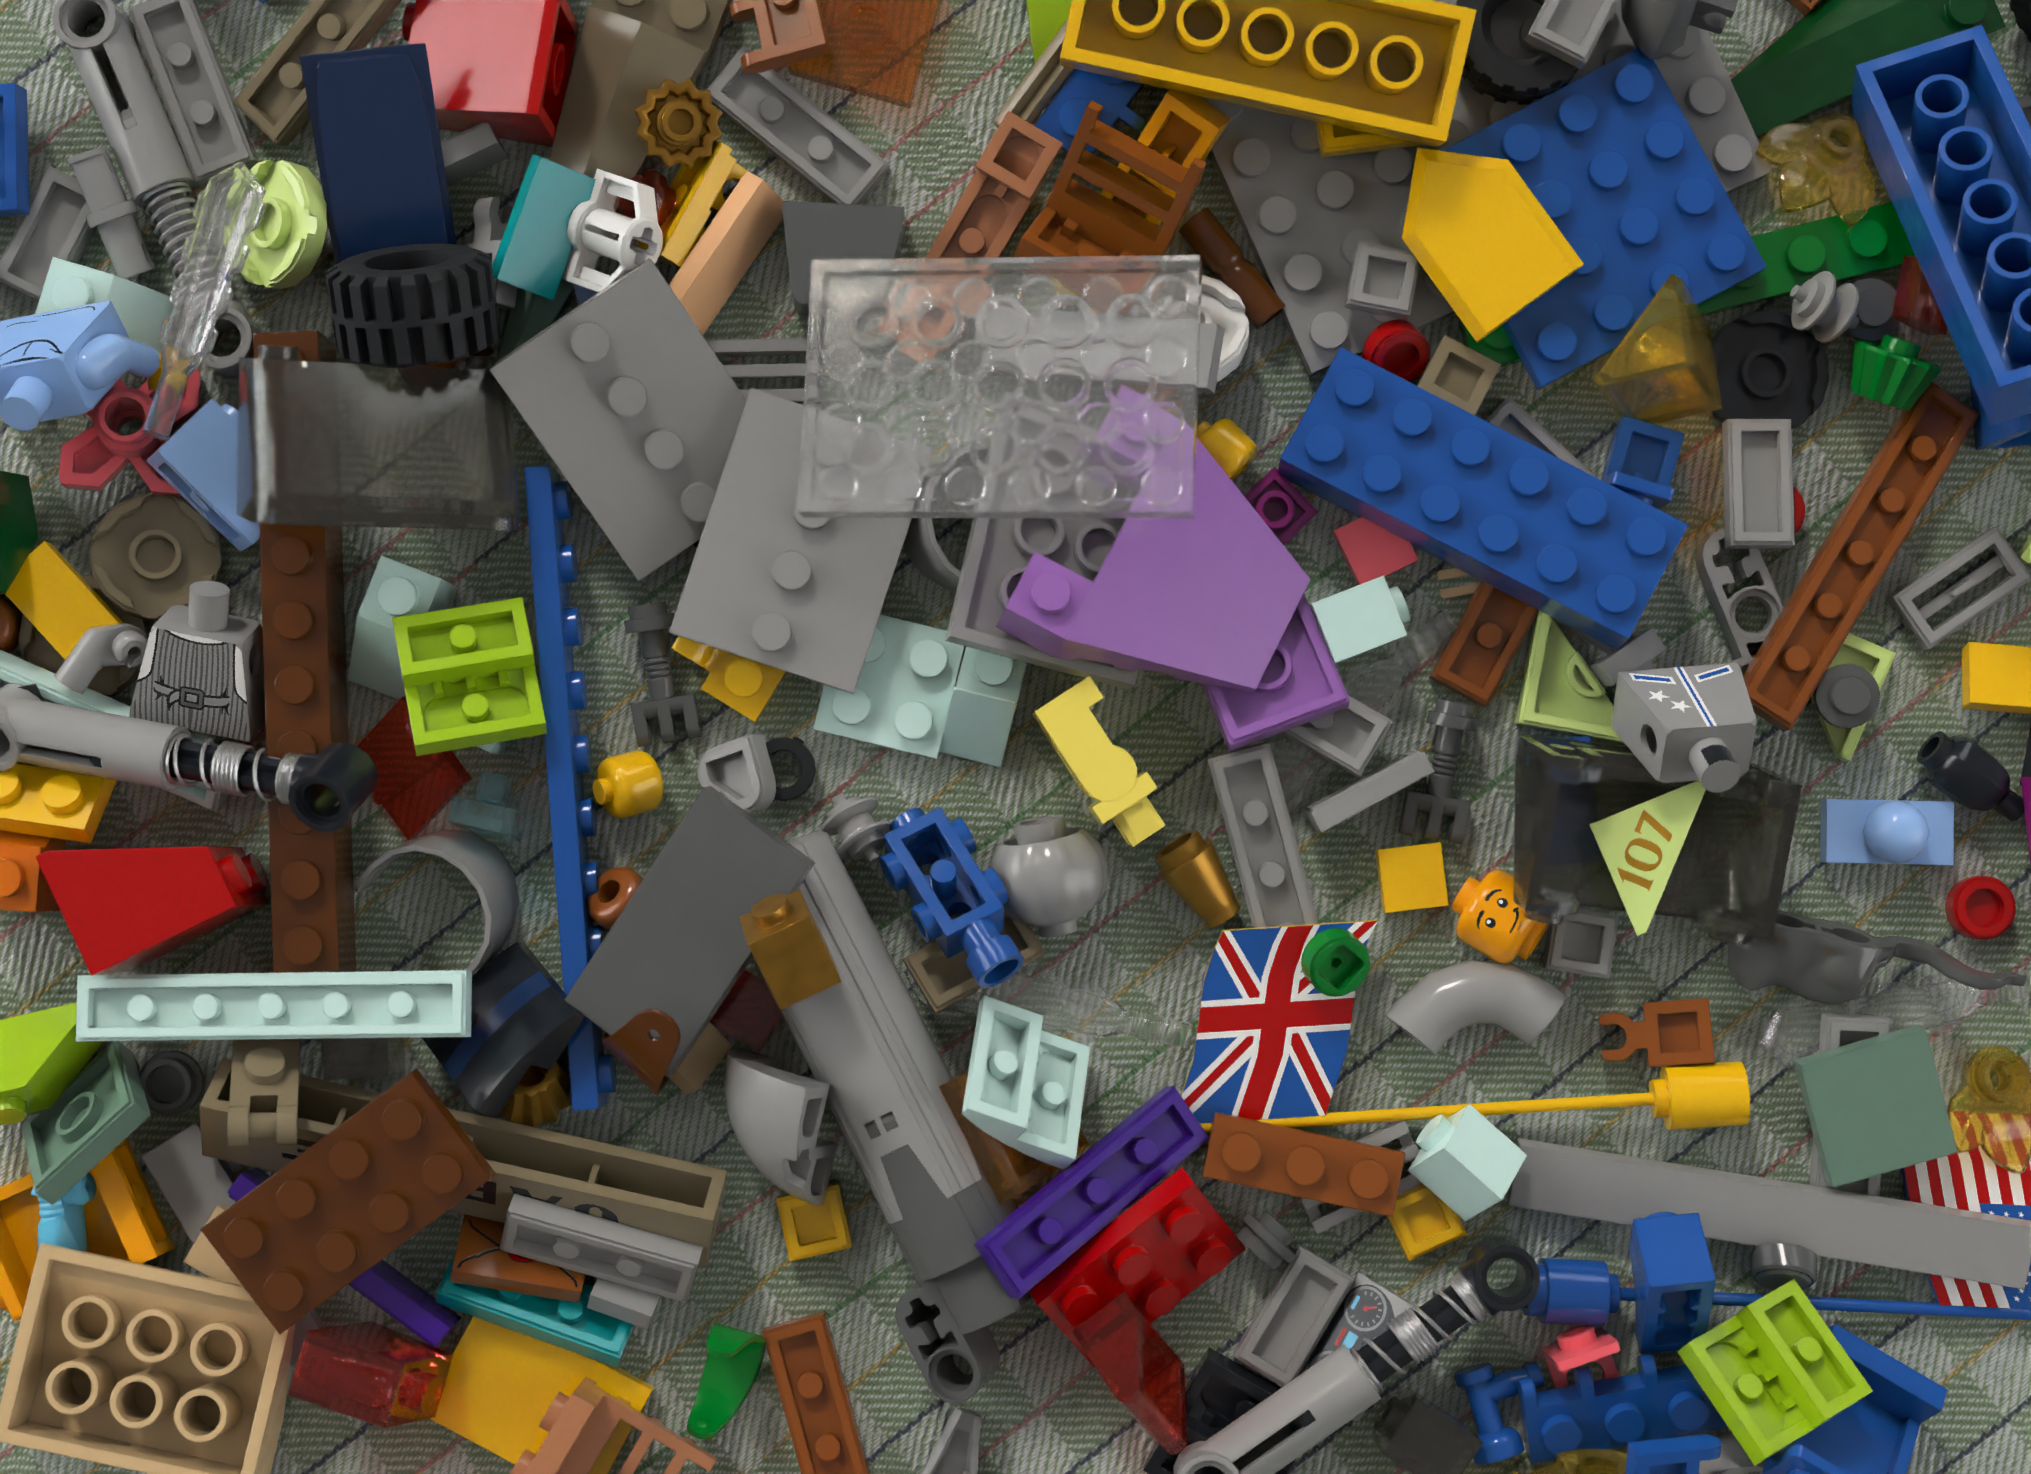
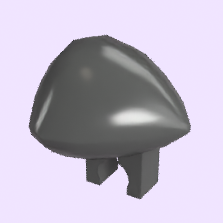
(1662, 25)

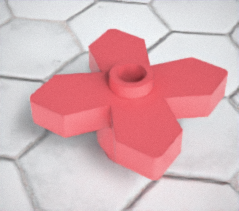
(102, 452)

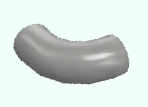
(1472, 995)

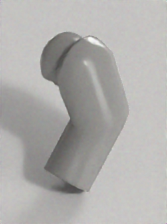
(99, 648)

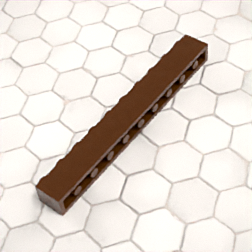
(303, 715)

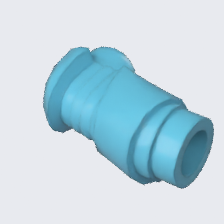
(65, 1220)

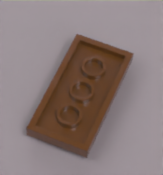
(348, 1201)

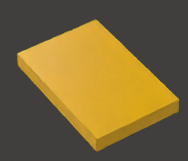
(507, 1382)

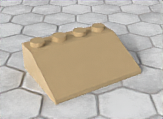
(144, 1369)

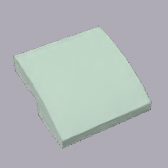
(1025, 1083)

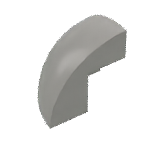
(779, 1123)

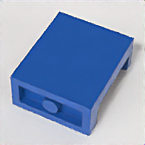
(1873, 1433)

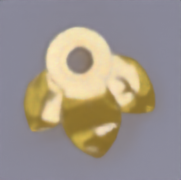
(1818, 169)
(1991, 1116)

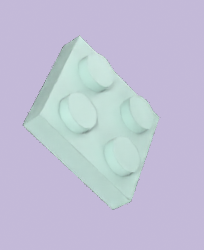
(900, 690)

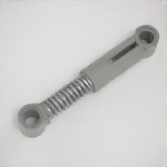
(143, 144)

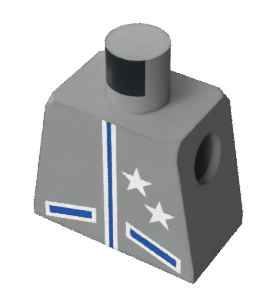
(1687, 723)

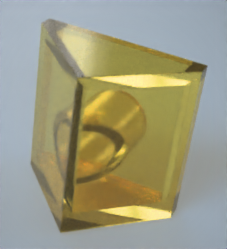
(1664, 361)

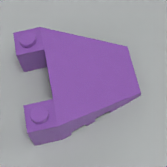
(1171, 594)

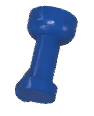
(1483, 1392)

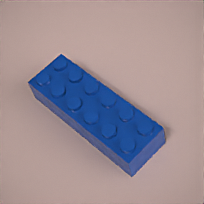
(1961, 184)
(1481, 499)

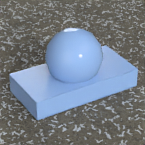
(1887, 832)

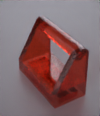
(1138, 1369)

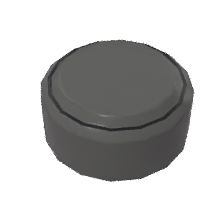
(1782, 1262)

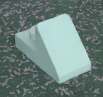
(983, 707)

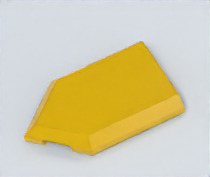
(1482, 237)

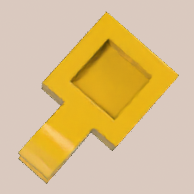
(733, 679)

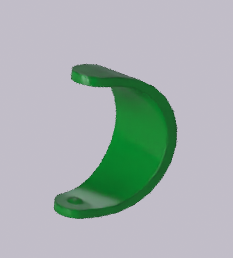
(726, 1380)

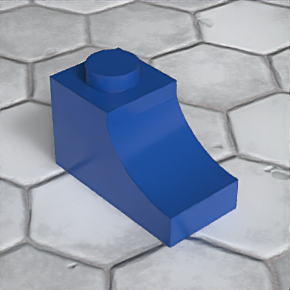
(1670, 1280)

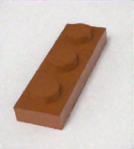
(1303, 1164)

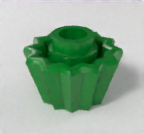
(1891, 371)

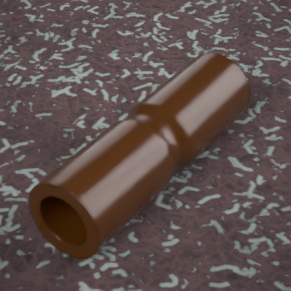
(1227, 262)

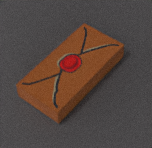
(484, 1265)

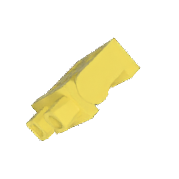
(1097, 765)

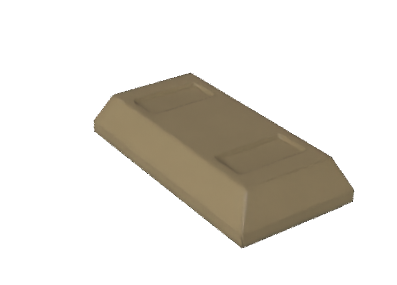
(950, 980)

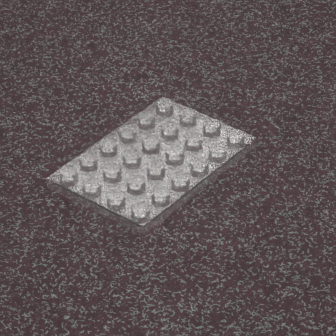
(1001, 388)

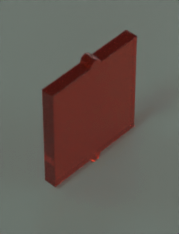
(410, 785)

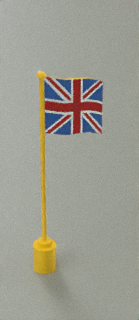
(1277, 1046)

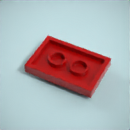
(1150, 1251)

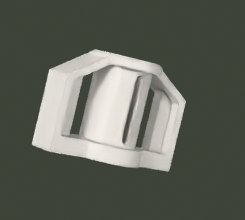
(595, 227)

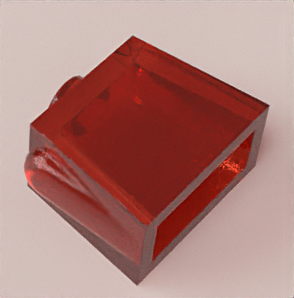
(371, 1373)

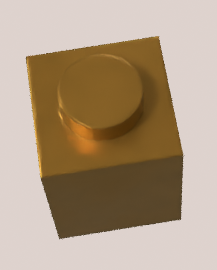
(789, 948)

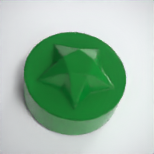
(1335, 962)

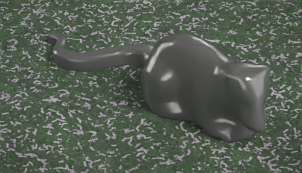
(1837, 961)

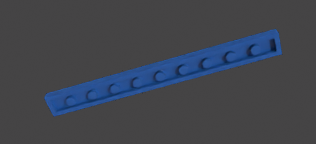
(566, 759)

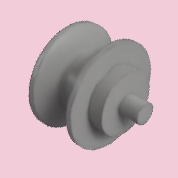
(1825, 307)
(856, 827)

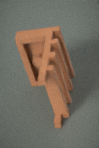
(582, 1427)

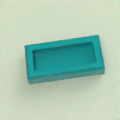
(536, 236)

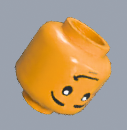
(1493, 921)

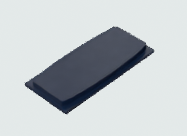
(378, 148)

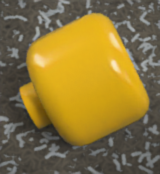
(1228, 445)
(628, 784)

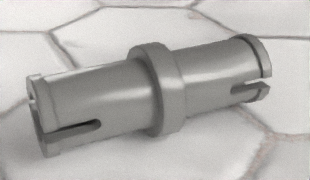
(111, 212)

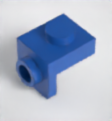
(1643, 460)

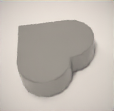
(740, 772)

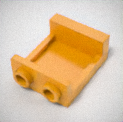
(119, 1224)

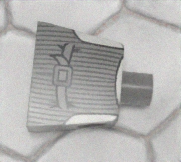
(203, 668)

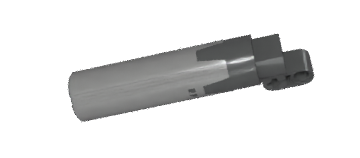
(902, 1133)

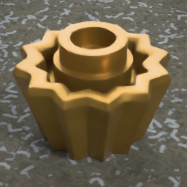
(678, 123)
(539, 1096)

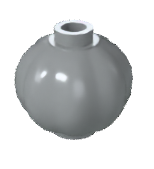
(1051, 874)

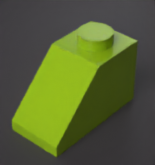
(39, 1060)

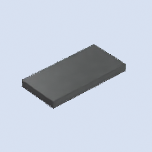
(682, 930)

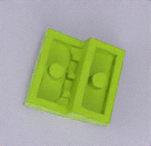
(469, 676)
(1774, 1372)

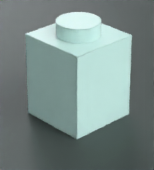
(1361, 619)
(1466, 1161)

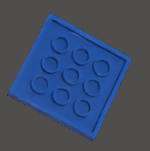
(1630, 199)

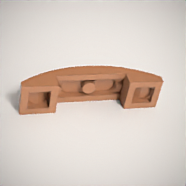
(999, 192)

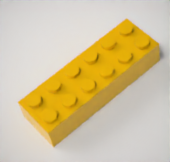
(1332, 62)

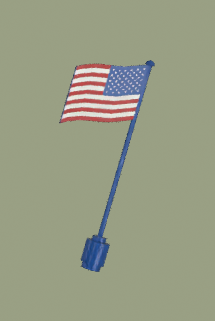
(1586, 1292)

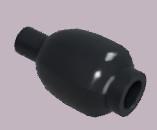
(1969, 775)

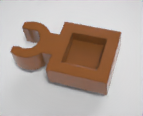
(1671, 1032)

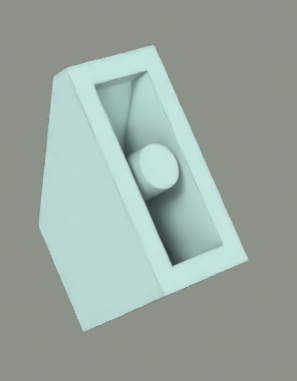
(136, 305)
(392, 593)

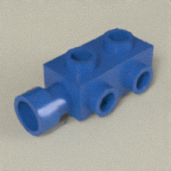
(951, 889)

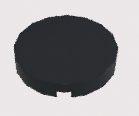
(1769, 369)

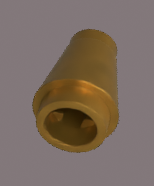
(1198, 877)

